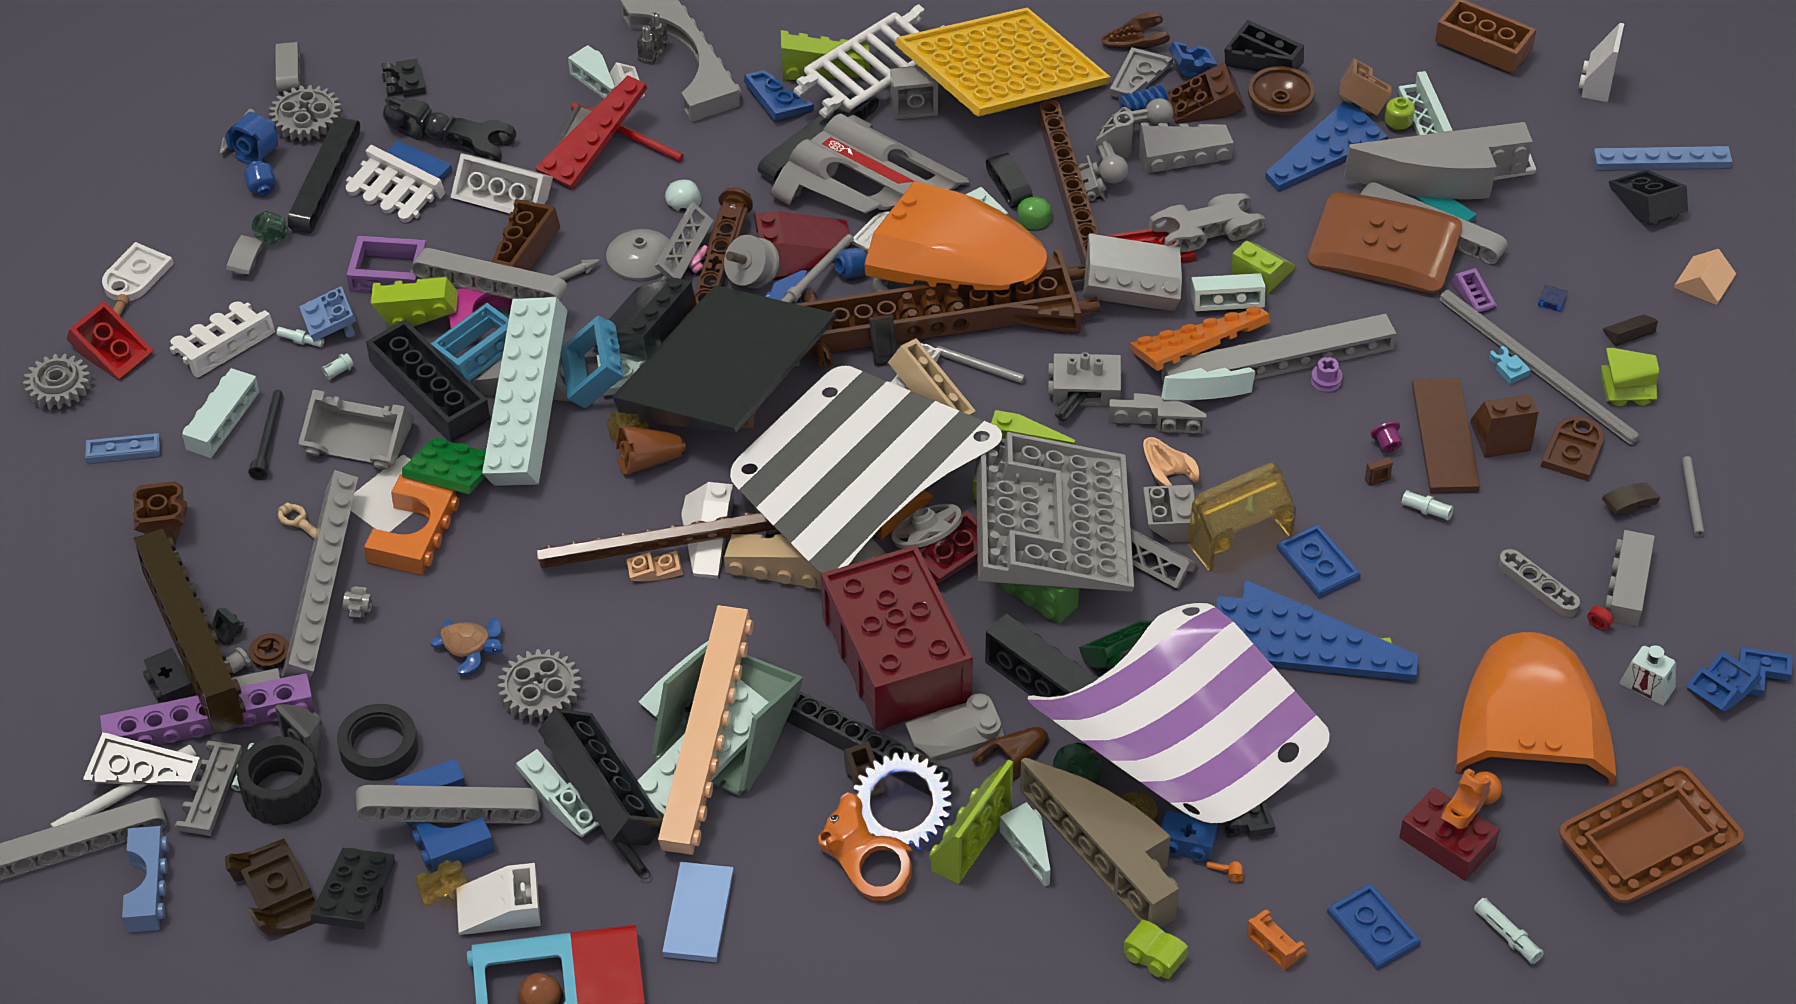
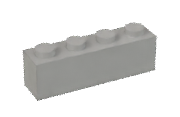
(1630, 577)

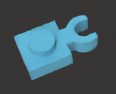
(1510, 368)

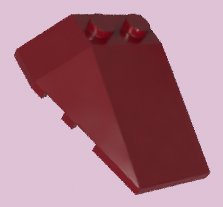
(799, 238)

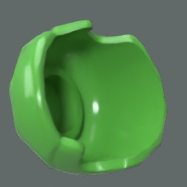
(1034, 213)

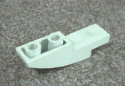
(556, 794)

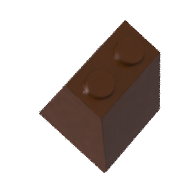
(1505, 425)

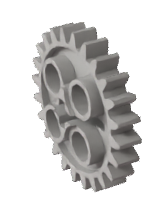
(305, 112)
(539, 685)

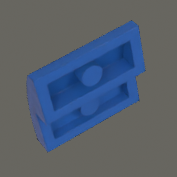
(1724, 681)

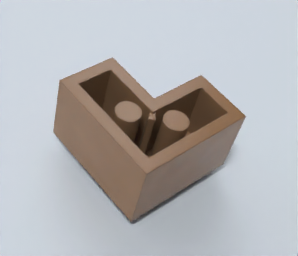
(1363, 89)

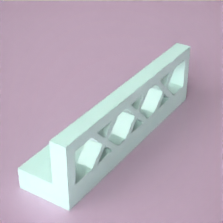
(1428, 100)

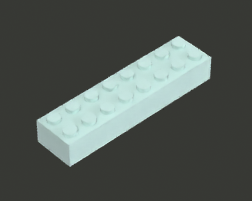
(525, 391)

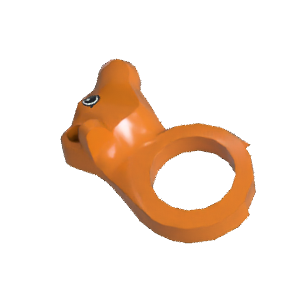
(850, 843)

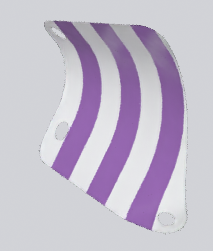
(1195, 716)

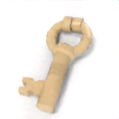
(299, 522)

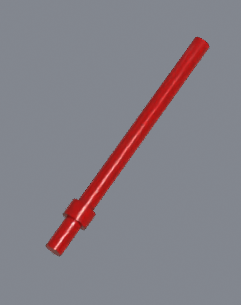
(644, 140)

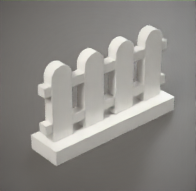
(398, 172)
(226, 346)

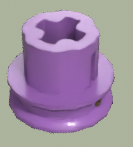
(1326, 375)

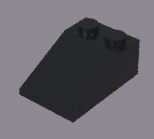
(1651, 196)

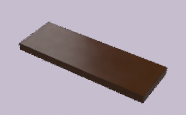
(1445, 435)

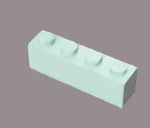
(220, 413)

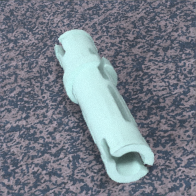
(1516, 938)

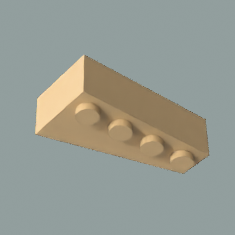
(769, 560)

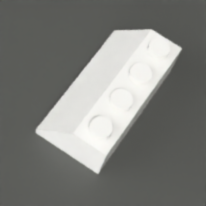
(498, 184)

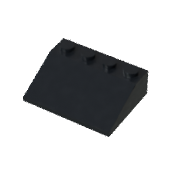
(652, 315)

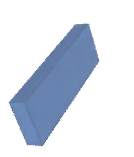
(122, 448)

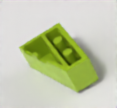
(414, 301)

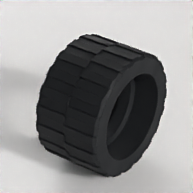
(274, 756)

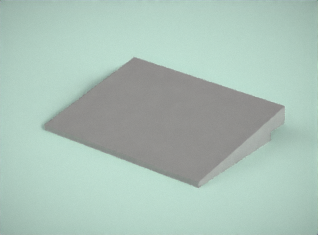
(1053, 515)

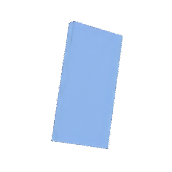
(698, 912)

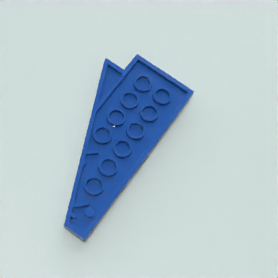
(1309, 640)

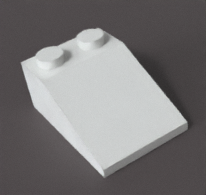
(1601, 67)

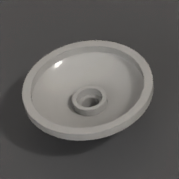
(636, 254)

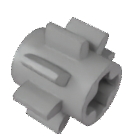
(357, 602)

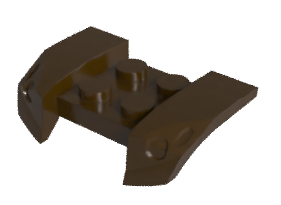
(276, 887)

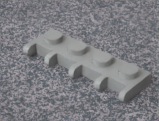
(211, 788)

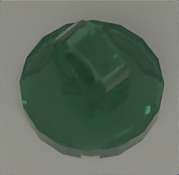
(1079, 760)

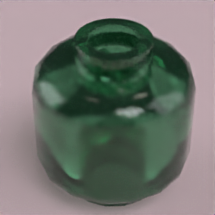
(269, 227)

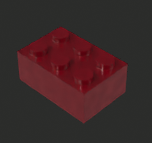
(1453, 848)

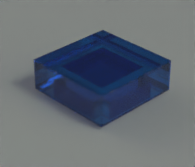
(1552, 298)

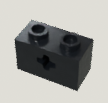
(167, 677)

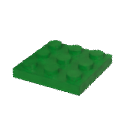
(447, 465)

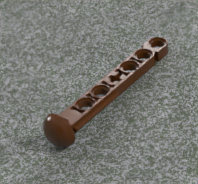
(732, 212)

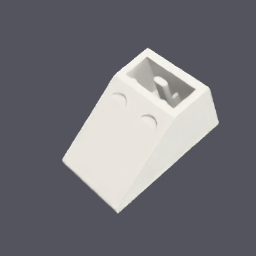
(499, 901)

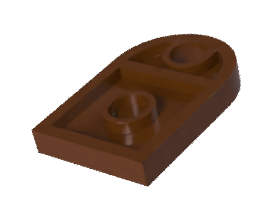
(1574, 450)

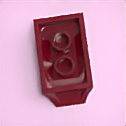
(952, 551)

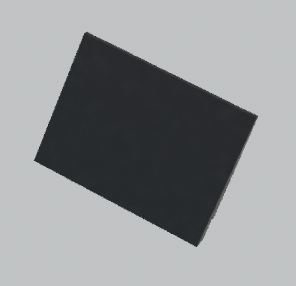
(722, 361)

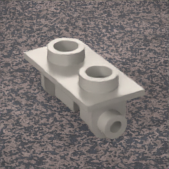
(1090, 176)

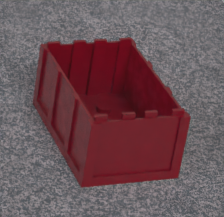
(897, 637)

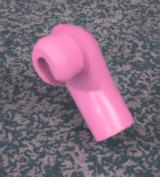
(695, 263)

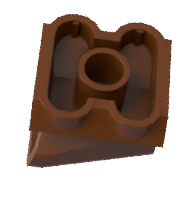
(159, 507)

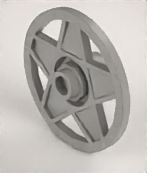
(926, 524)

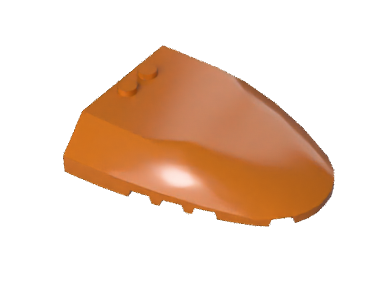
(953, 241)
(1534, 705)

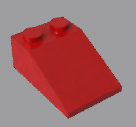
(108, 341)

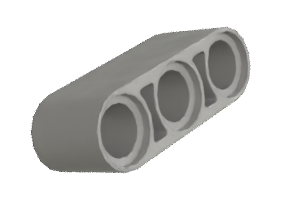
(287, 66)

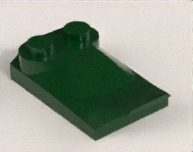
(1112, 648)

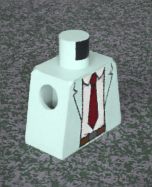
(1651, 674)

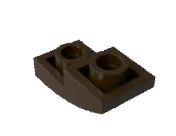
(1628, 498)

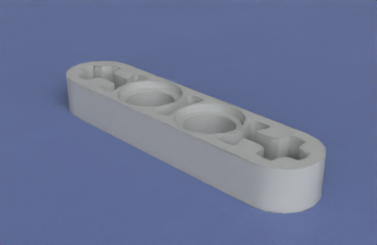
(1535, 585)

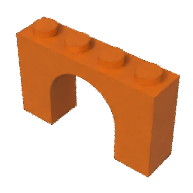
(414, 550)

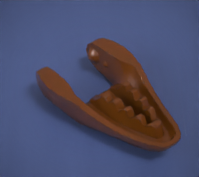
(1131, 33)
(1016, 746)

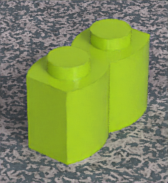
(1155, 949)

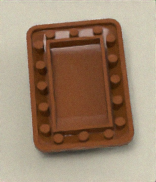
(1385, 241)
(1651, 834)

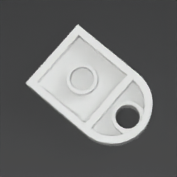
(135, 272)

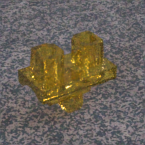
(440, 883)

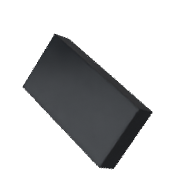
(882, 338)

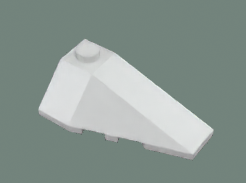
(707, 505)

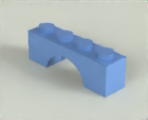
(143, 905)

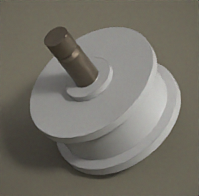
(751, 261)

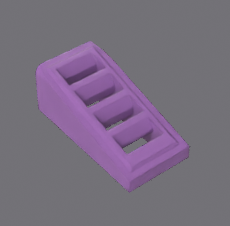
(1473, 277)

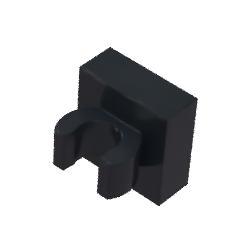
(226, 625)

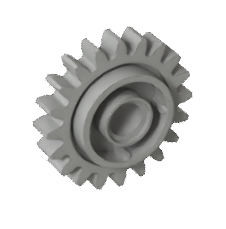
(57, 381)

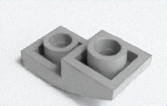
(244, 255)

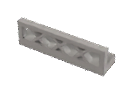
(688, 244)
(1161, 552)

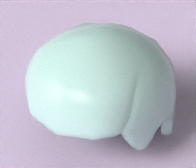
(682, 194)

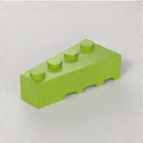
(803, 50)

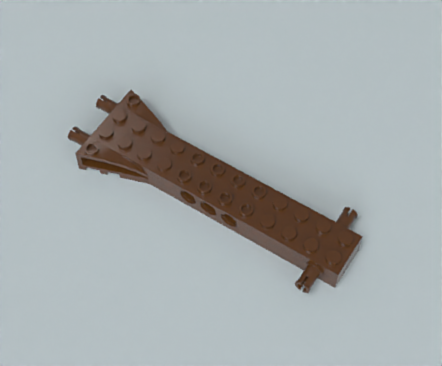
(944, 311)

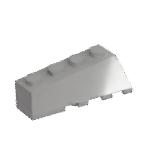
(1183, 146)

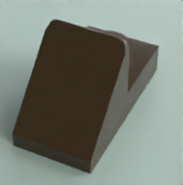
(856, 761)

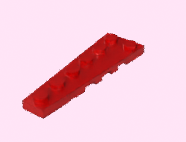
(584, 143)

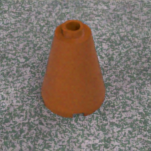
(646, 448)

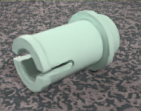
(338, 366)

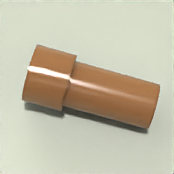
(121, 303)

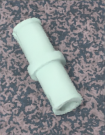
(1427, 505)

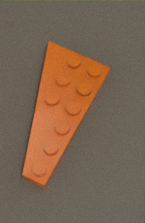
(1197, 338)

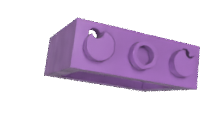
(362, 280)

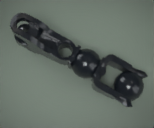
(458, 132)

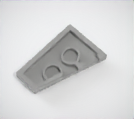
(1139, 71)

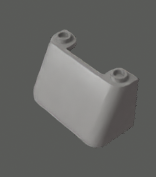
(354, 430)

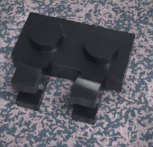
(409, 76)
(1256, 822)

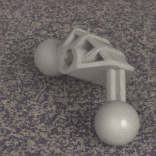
(1117, 135)

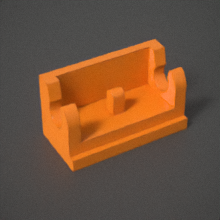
(1274, 940)

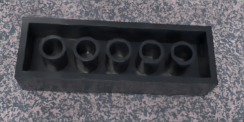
(428, 380)
(1032, 661)
(601, 777)

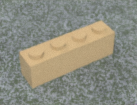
(926, 377)

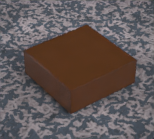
(1378, 471)

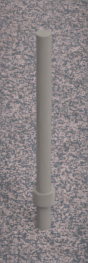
(794, 293)

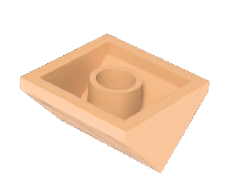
(1707, 276)

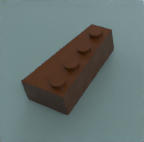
(527, 234)

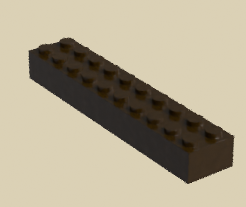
(190, 631)

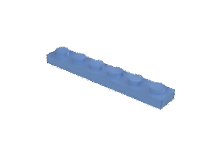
(1662, 158)

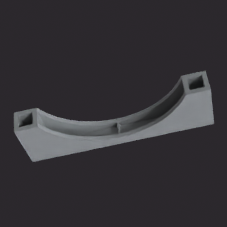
(713, 86)

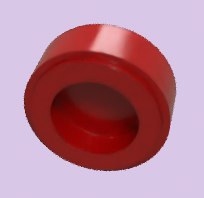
(1600, 618)

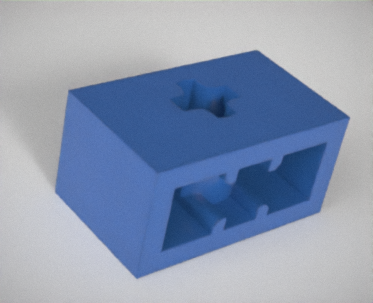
(1190, 836)

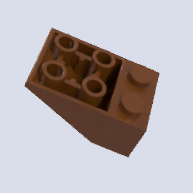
(1206, 96)

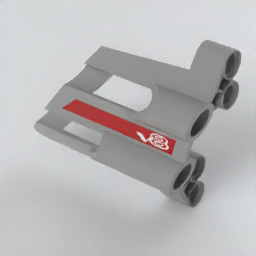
(863, 150)

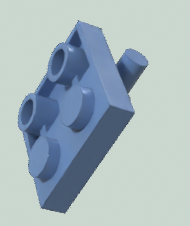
(328, 314)

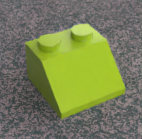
(1255, 259)

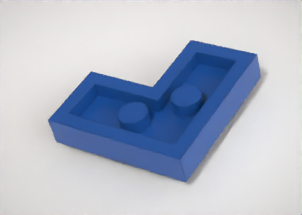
(1767, 665)

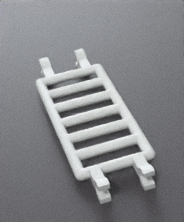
(838, 98)

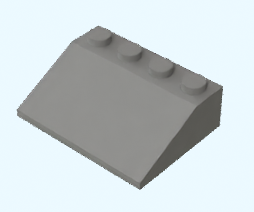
(1133, 272)

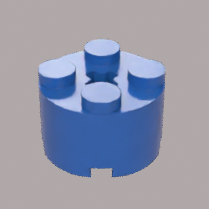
(252, 138)

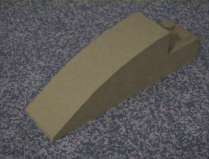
(1109, 836)

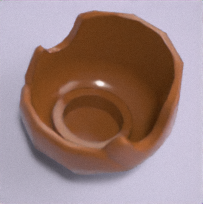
(539, 989)

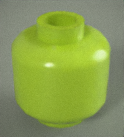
(1399, 113)

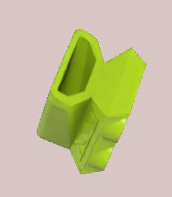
(1629, 377)

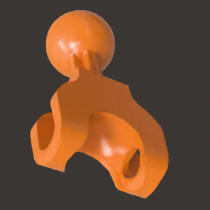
(1471, 795)

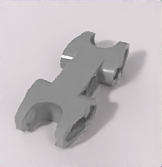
(1195, 226)

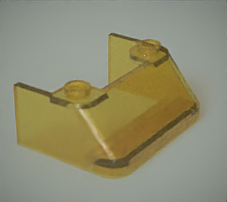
(1237, 505)

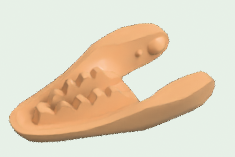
(1168, 461)

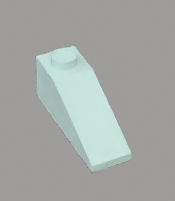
(591, 70)
(1025, 834)

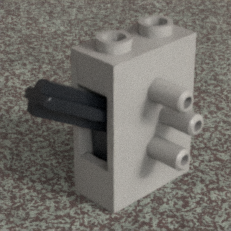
(1083, 381)

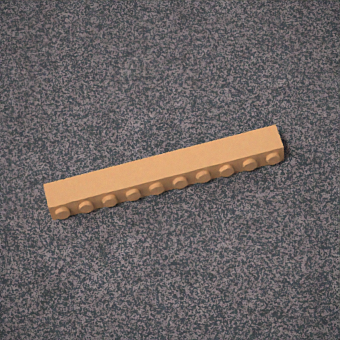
(705, 730)

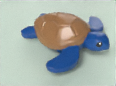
(469, 641)

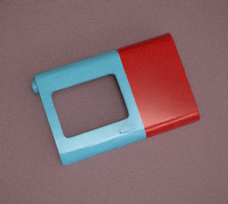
(596, 963)

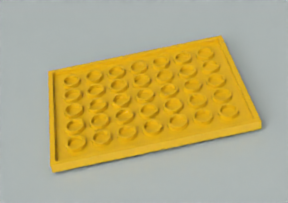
(1002, 61)

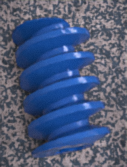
(1140, 100)

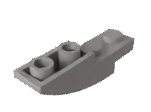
(1152, 409)

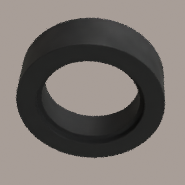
(382, 767)

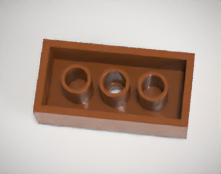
(1485, 35)

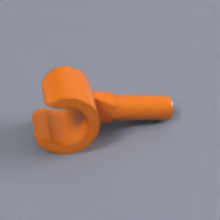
(1234, 870)

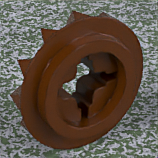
(264, 644)

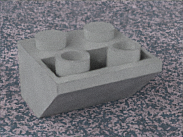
(1169, 511)

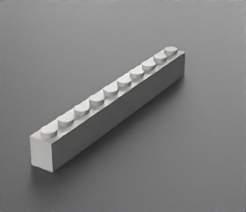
(1296, 350)
(320, 575)

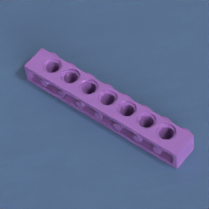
(186, 718)

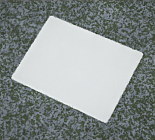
(374, 499)

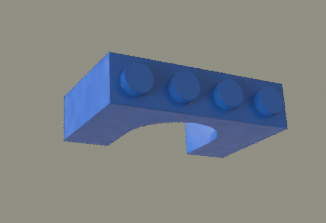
(443, 844)

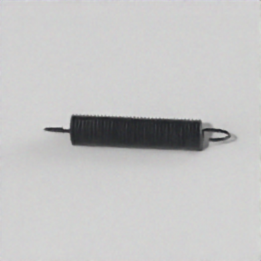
(633, 859)

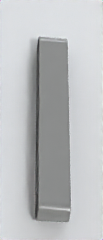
(1473, 239)
(487, 276)
(446, 804)
(77, 837)

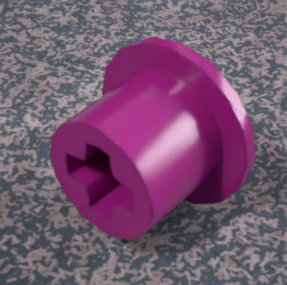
(1387, 436)

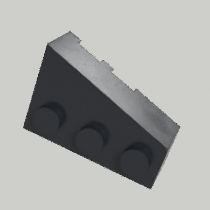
(1262, 48)

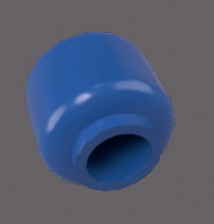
(260, 178)
(851, 263)

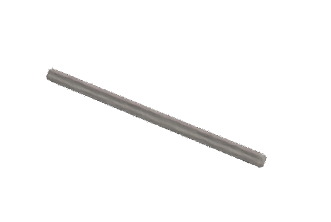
(1540, 367)

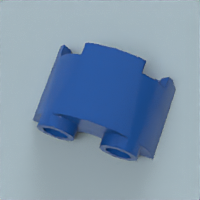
(1192, 60)

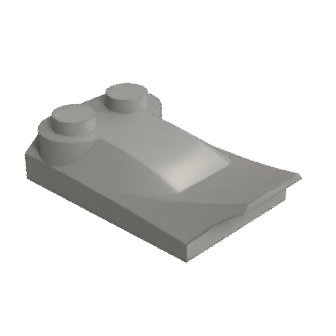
(956, 728)

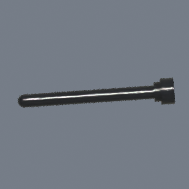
(259, 467)

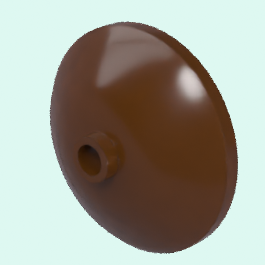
(1281, 90)

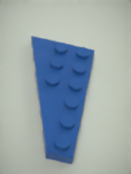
(1324, 146)

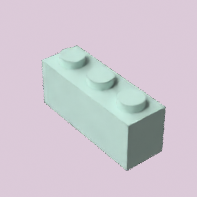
(1227, 292)

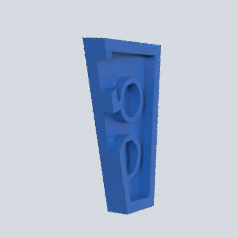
(774, 97)

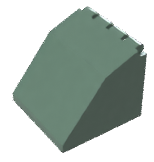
(769, 681)

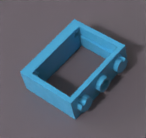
(468, 331)
(585, 389)

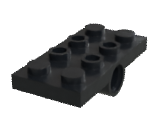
(353, 888)

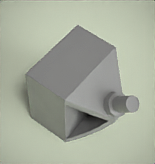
(913, 93)

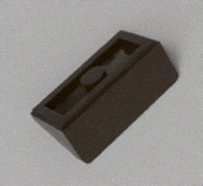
(1631, 329)

